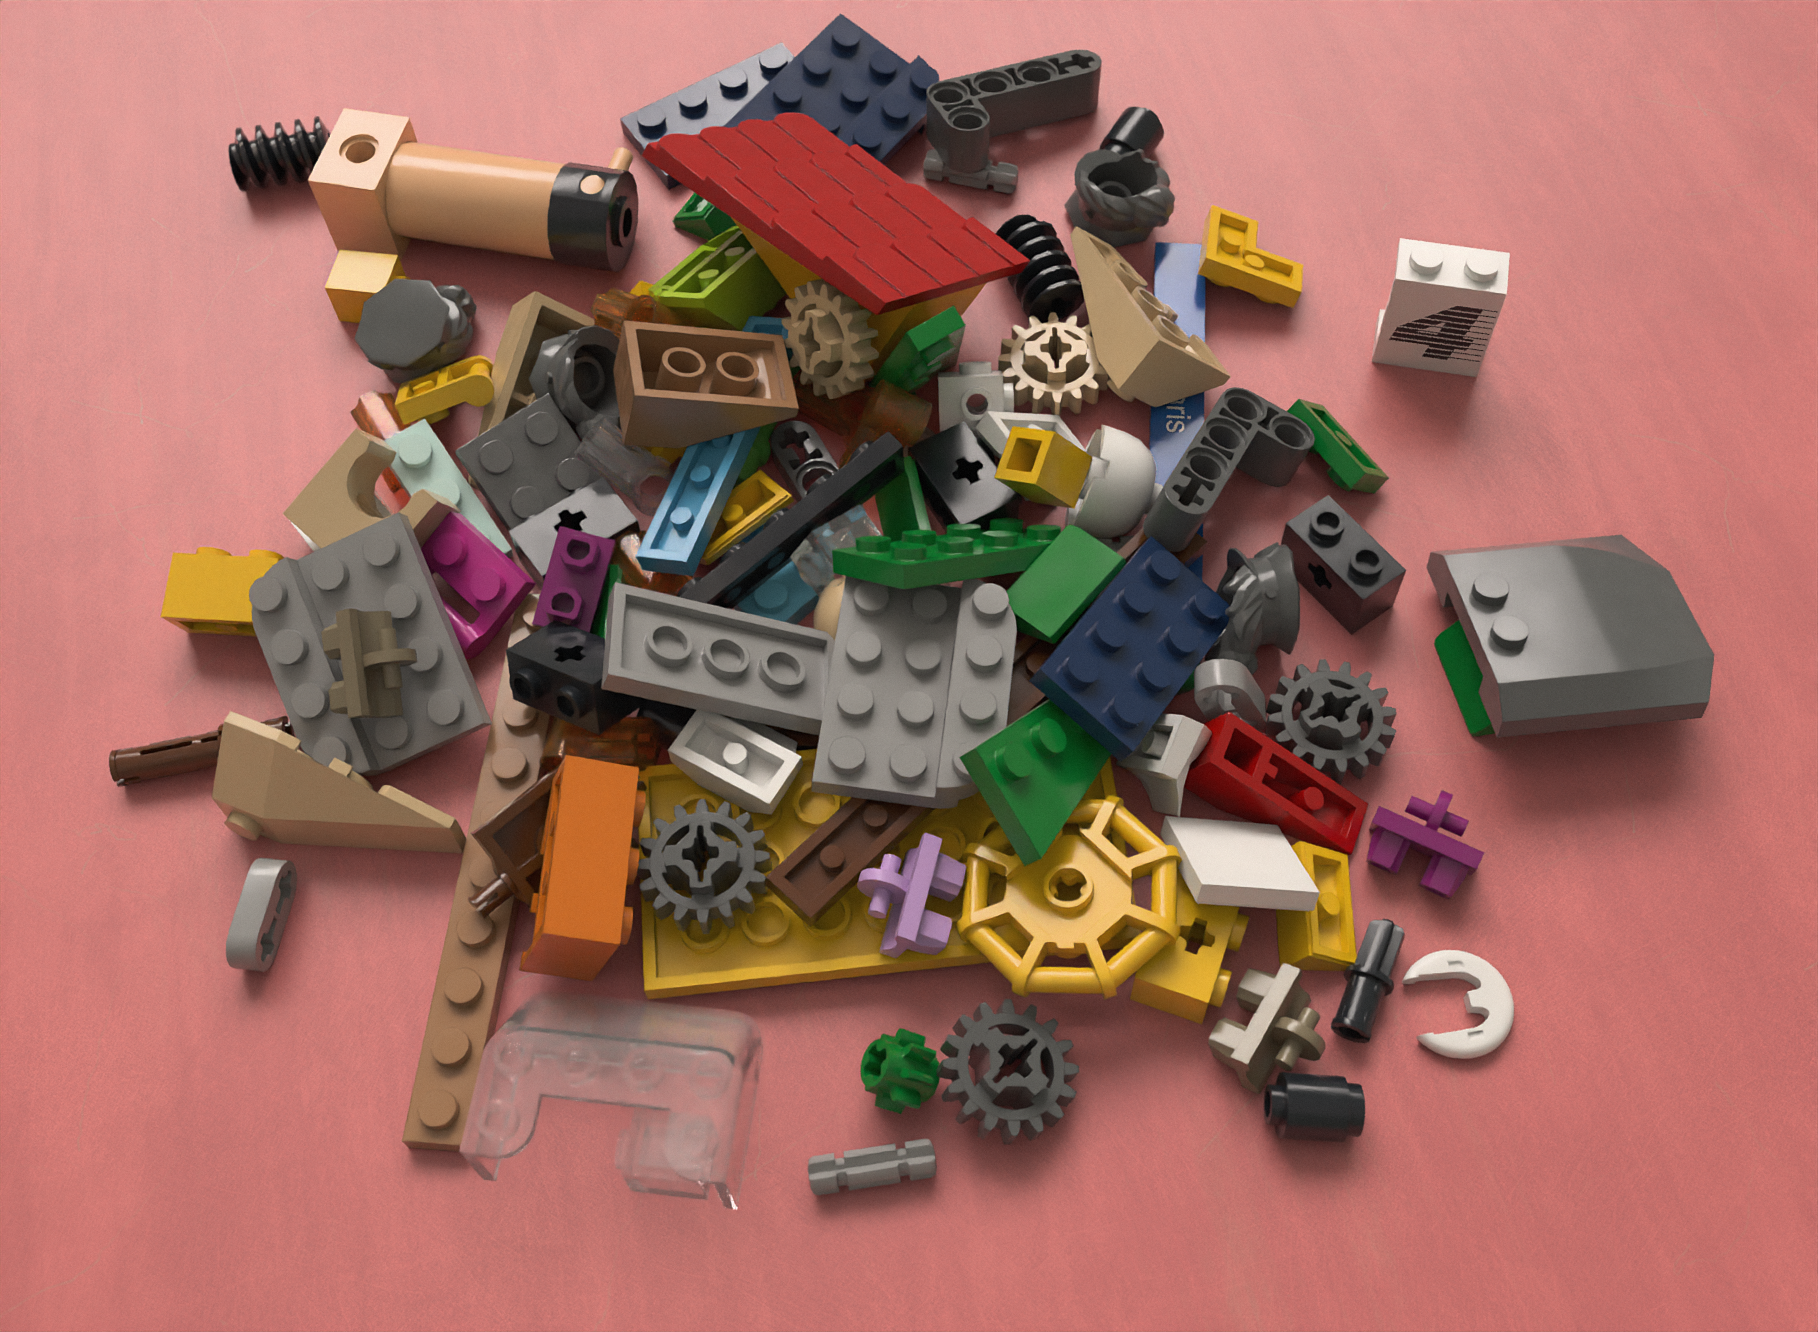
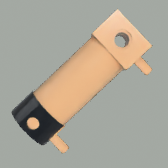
(387, 188)

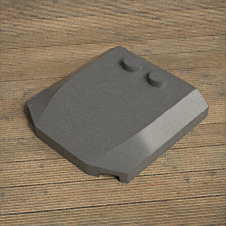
(1576, 634)

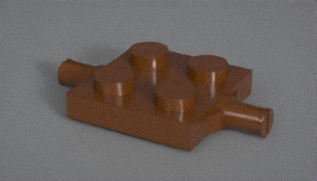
(514, 845)

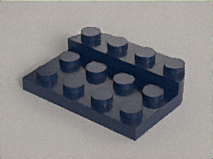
(850, 89)

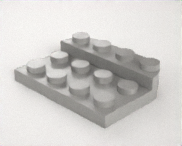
(366, 572)
(914, 690)

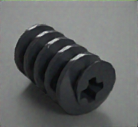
(276, 155)
(1048, 280)

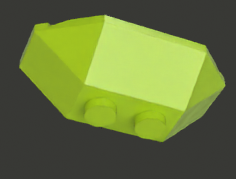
(720, 284)

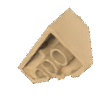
(528, 325)

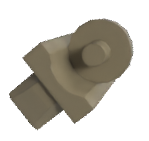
(369, 664)
(1276, 1034)

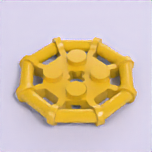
(1076, 925)

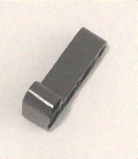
(1005, 100)
(1238, 434)

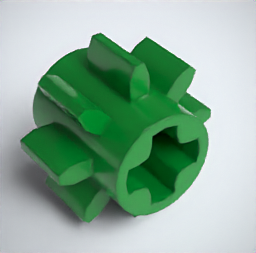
(900, 1071)

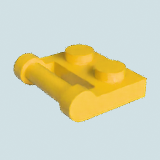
(443, 388)

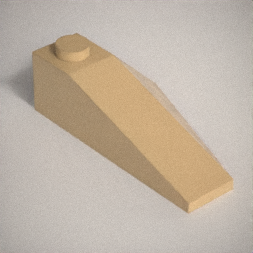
(1136, 331)
(292, 799)

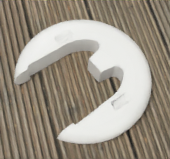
(1490, 998)

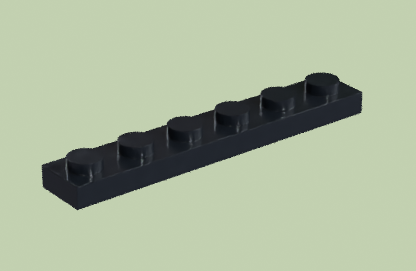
(753, 563)

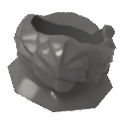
(1120, 196)
(415, 327)
(579, 376)
(1262, 605)

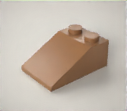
(698, 383)

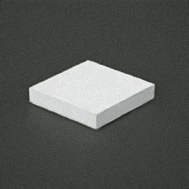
(1239, 864)

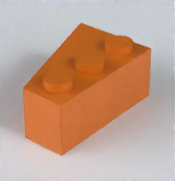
(585, 869)

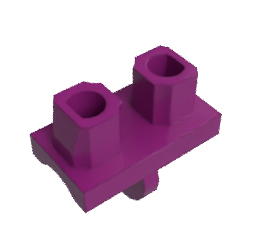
(574, 579)
(1449, 858)

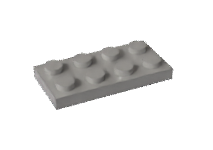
(716, 659)

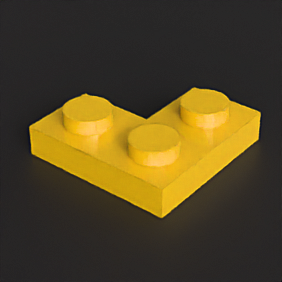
(1233, 260)

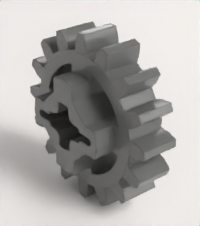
(1331, 719)
(679, 856)
(1028, 1091)

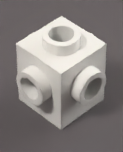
(972, 379)

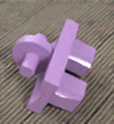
(922, 873)

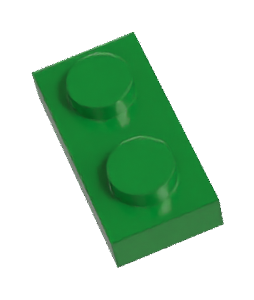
(1348, 462)

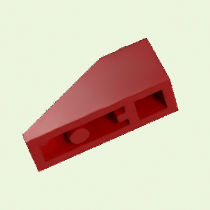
(1269, 785)

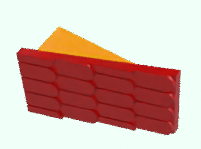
(839, 218)

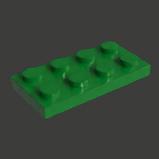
(956, 556)

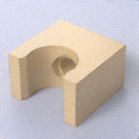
(343, 499)

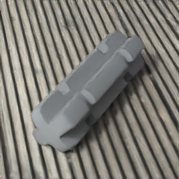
(1002, 177)
(871, 1166)

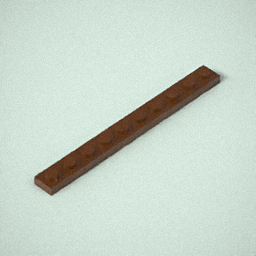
(867, 829)

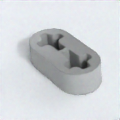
(1229, 687)
(261, 914)

